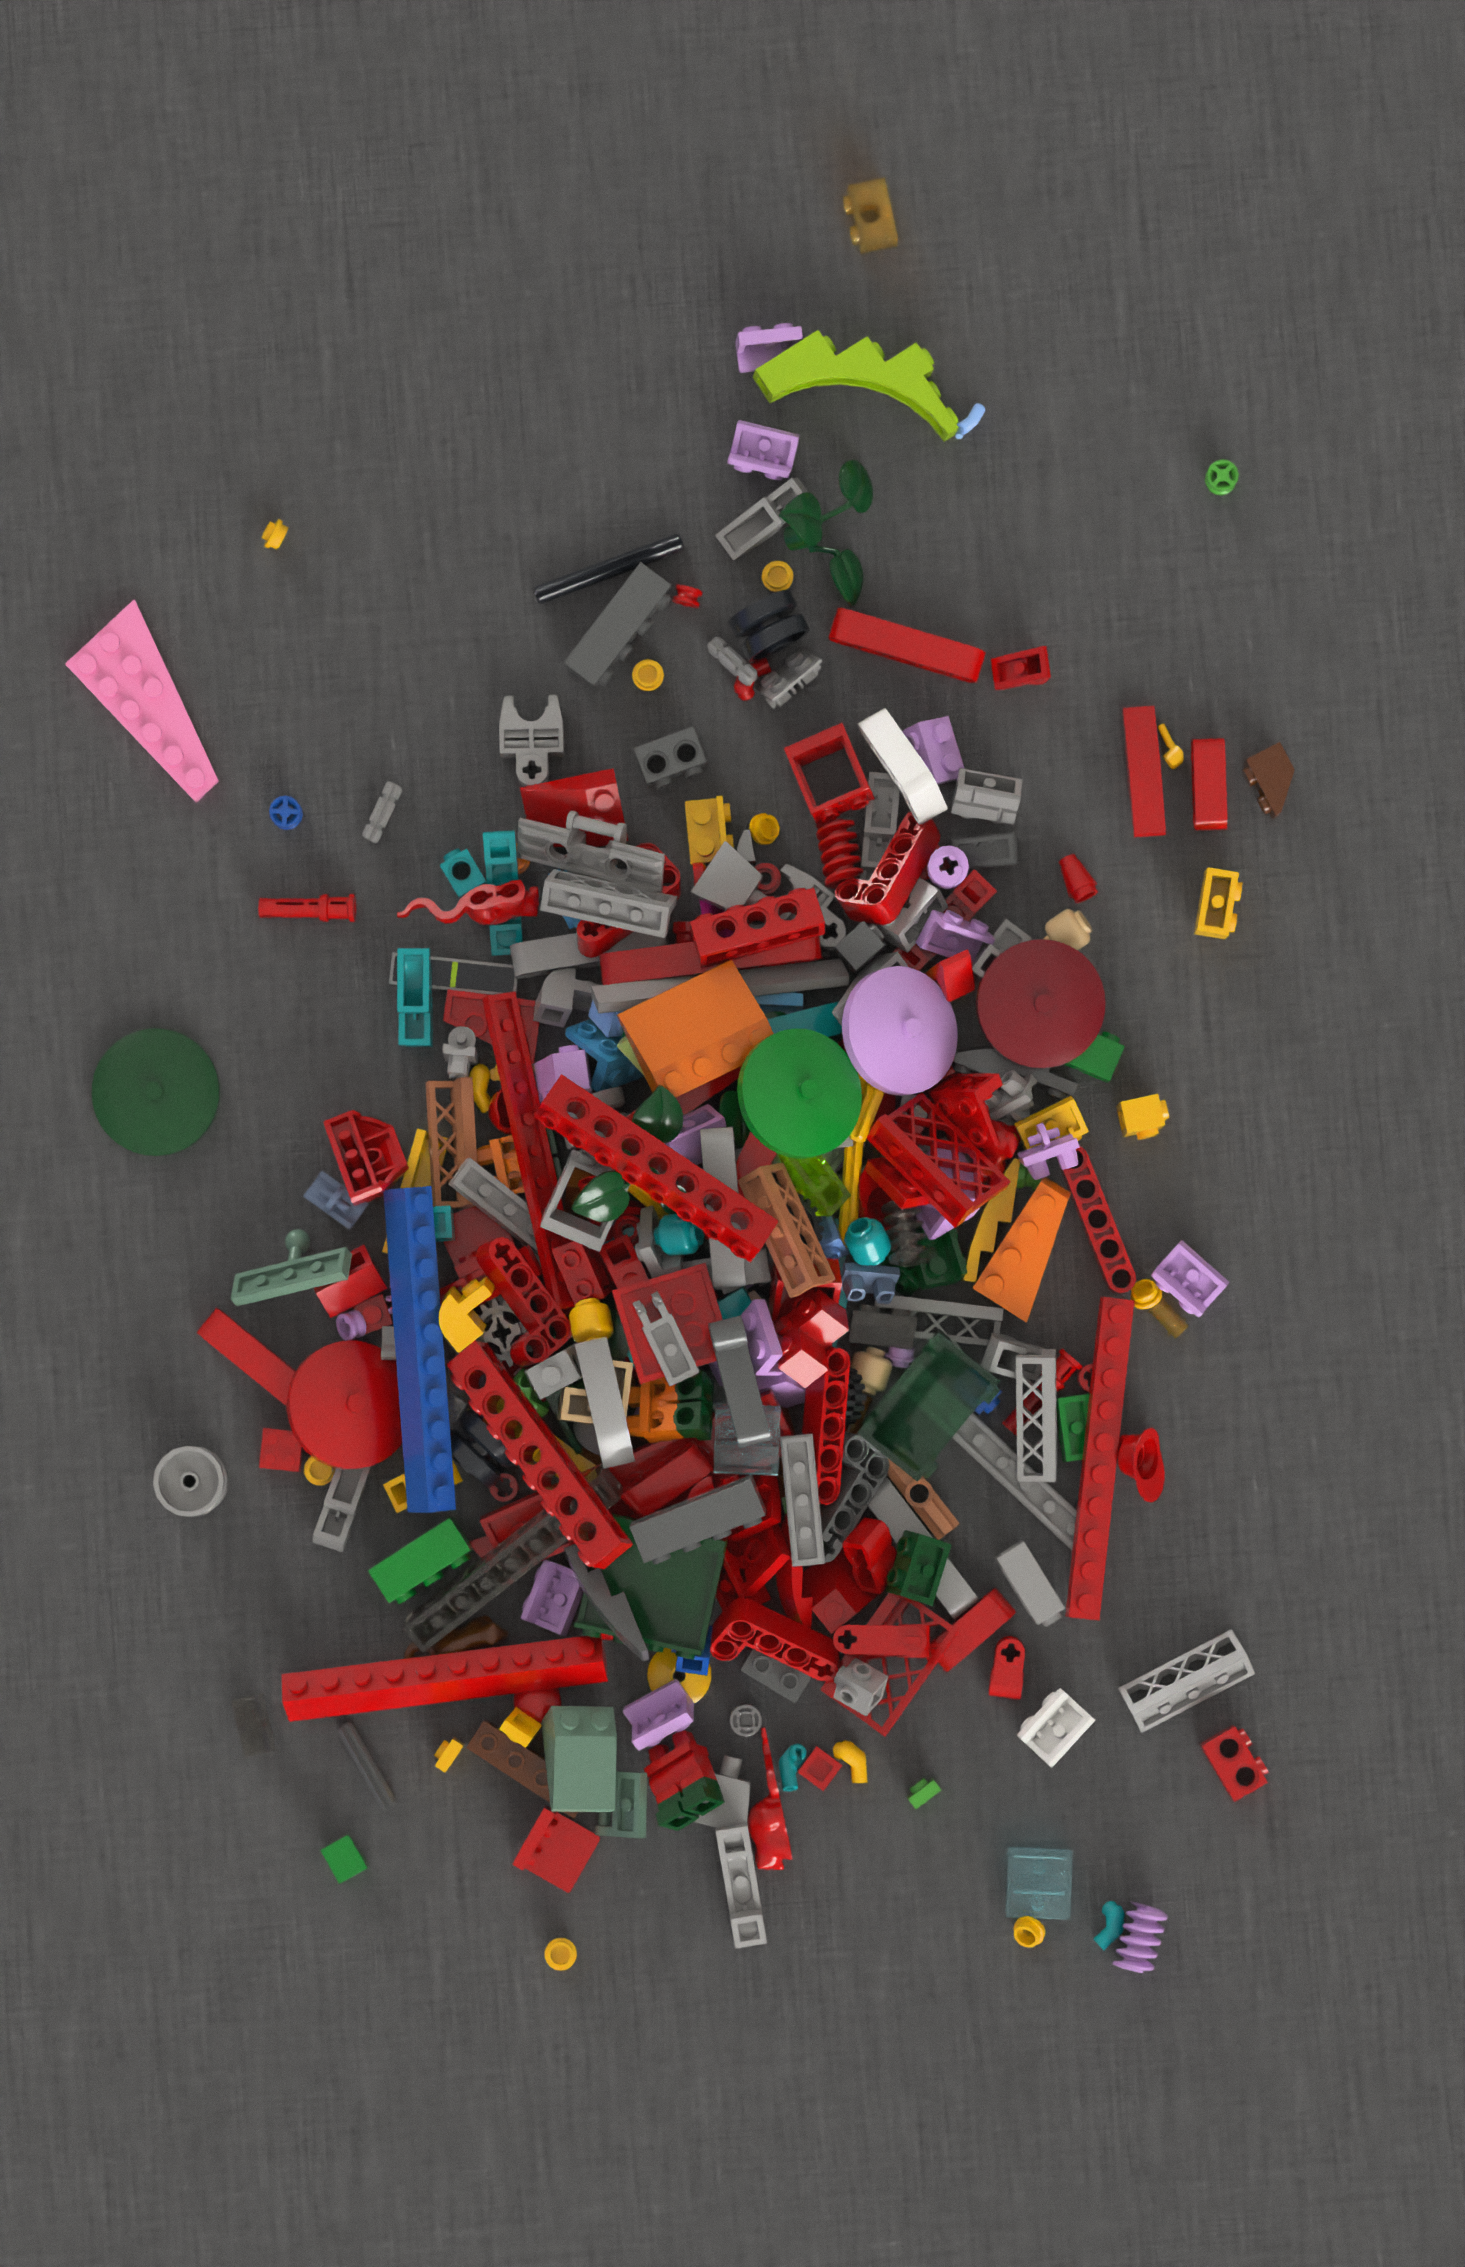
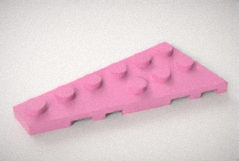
(136, 687)

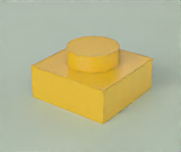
(520, 1727)
(447, 1753)

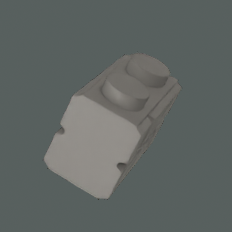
(986, 796)

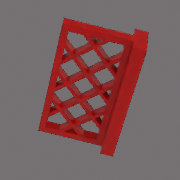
(923, 1169)
(890, 1613)

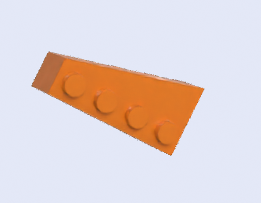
(1022, 1256)

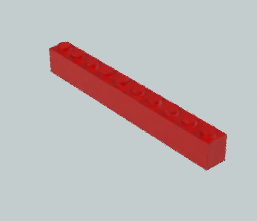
(444, 1678)

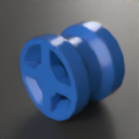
(281, 807)

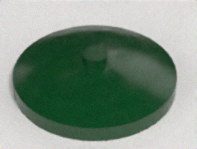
(155, 1092)

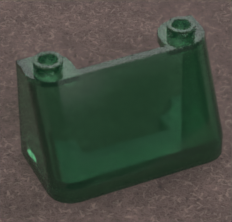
(928, 1405)

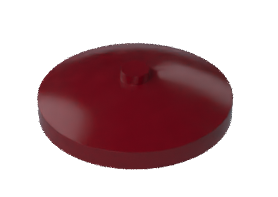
(1040, 1003)

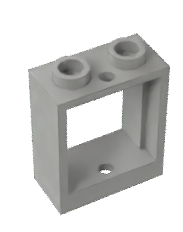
(567, 1224)
(1030, 1584)

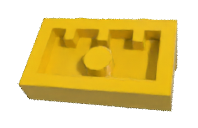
(707, 828)
(1061, 1114)

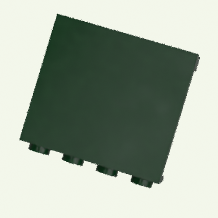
(667, 1599)

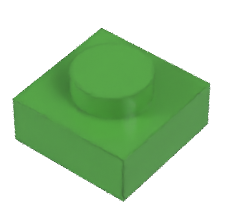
(922, 1792)

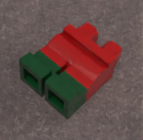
(682, 1781)

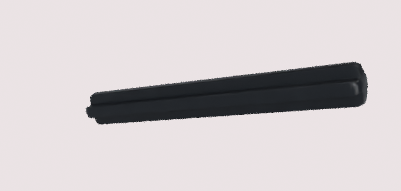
(608, 568)

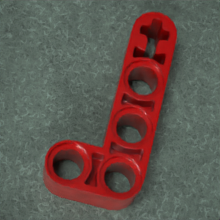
(894, 877)
(598, 938)
(519, 1300)
(774, 1635)

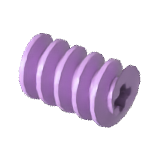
(953, 856)
(1141, 1938)

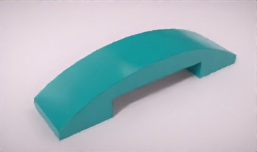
(502, 867)

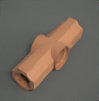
(932, 1511)

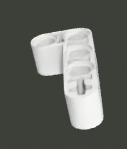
(903, 765)

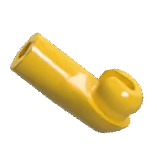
(854, 1757)

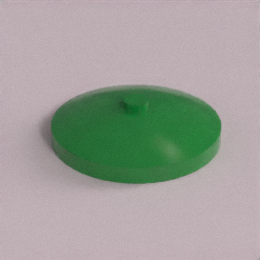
(799, 1093)

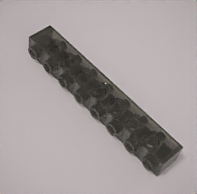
(498, 1569)

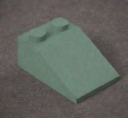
(580, 1758)

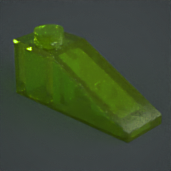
(817, 1182)

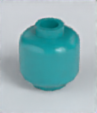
(678, 1236)
(867, 1241)

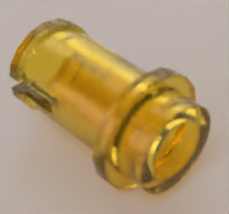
(1169, 1318)

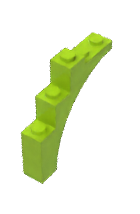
(861, 365)

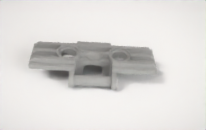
(643, 869)

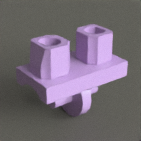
(1035, 1158)

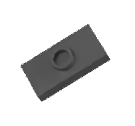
(989, 850)

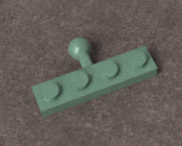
(293, 1275)

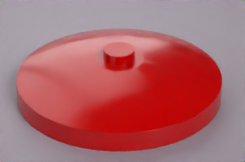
(346, 1405)

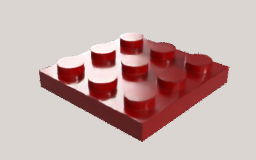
(689, 1299)

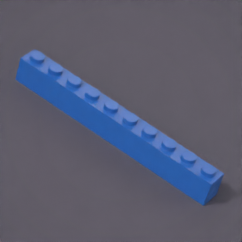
(419, 1349)

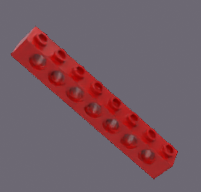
(672, 1168)
(609, 1538)

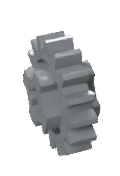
(489, 1336)

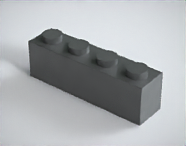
(618, 626)
(697, 1519)

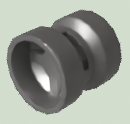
(748, 1715)

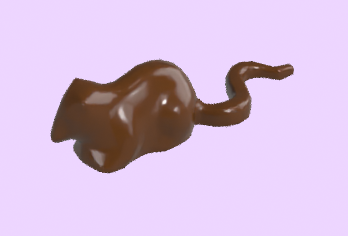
(477, 1634)

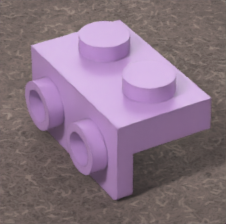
(759, 346)
(763, 450)
(936, 747)
(950, 934)
(1189, 1279)
(762, 1338)
(553, 1598)
(659, 1714)

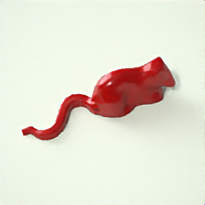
(485, 904)
(767, 1821)

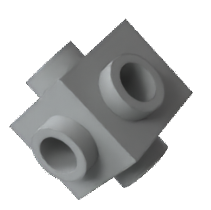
(860, 1686)

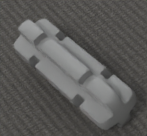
(732, 661)
(382, 812)

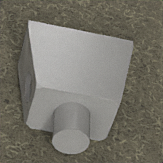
(728, 881)
(554, 1372)
(735, 1794)

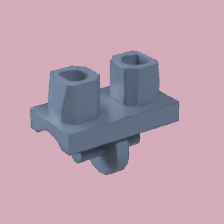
(334, 1200)
(864, 1279)

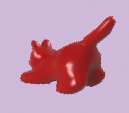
(1008, 1140)

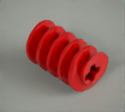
(837, 851)

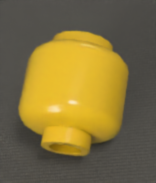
(590, 1320)

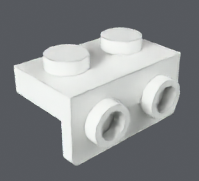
(1055, 1727)

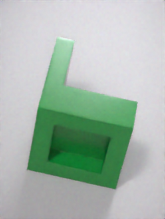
(344, 1859)

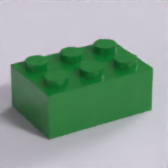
(422, 1561)

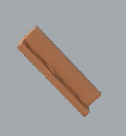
(463, 1134)
(789, 1253)

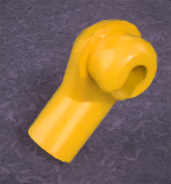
(481, 1077)

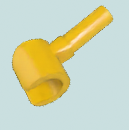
(1174, 756)

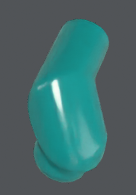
(790, 1764)
(1114, 1924)

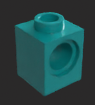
(456, 858)
(444, 1223)

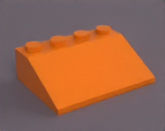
(695, 1029)

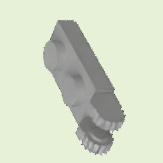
(667, 1343)

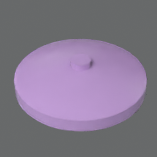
(899, 1030)

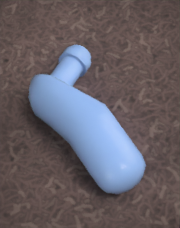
(971, 421)

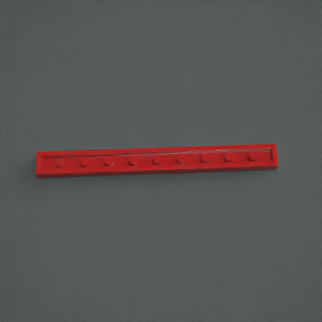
(527, 1131)
(1099, 1458)

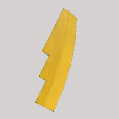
(995, 1210)

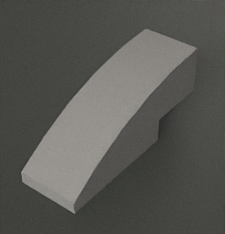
(759, 521)
(340, 1507)

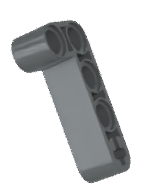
(739, 1381)
(857, 1489)

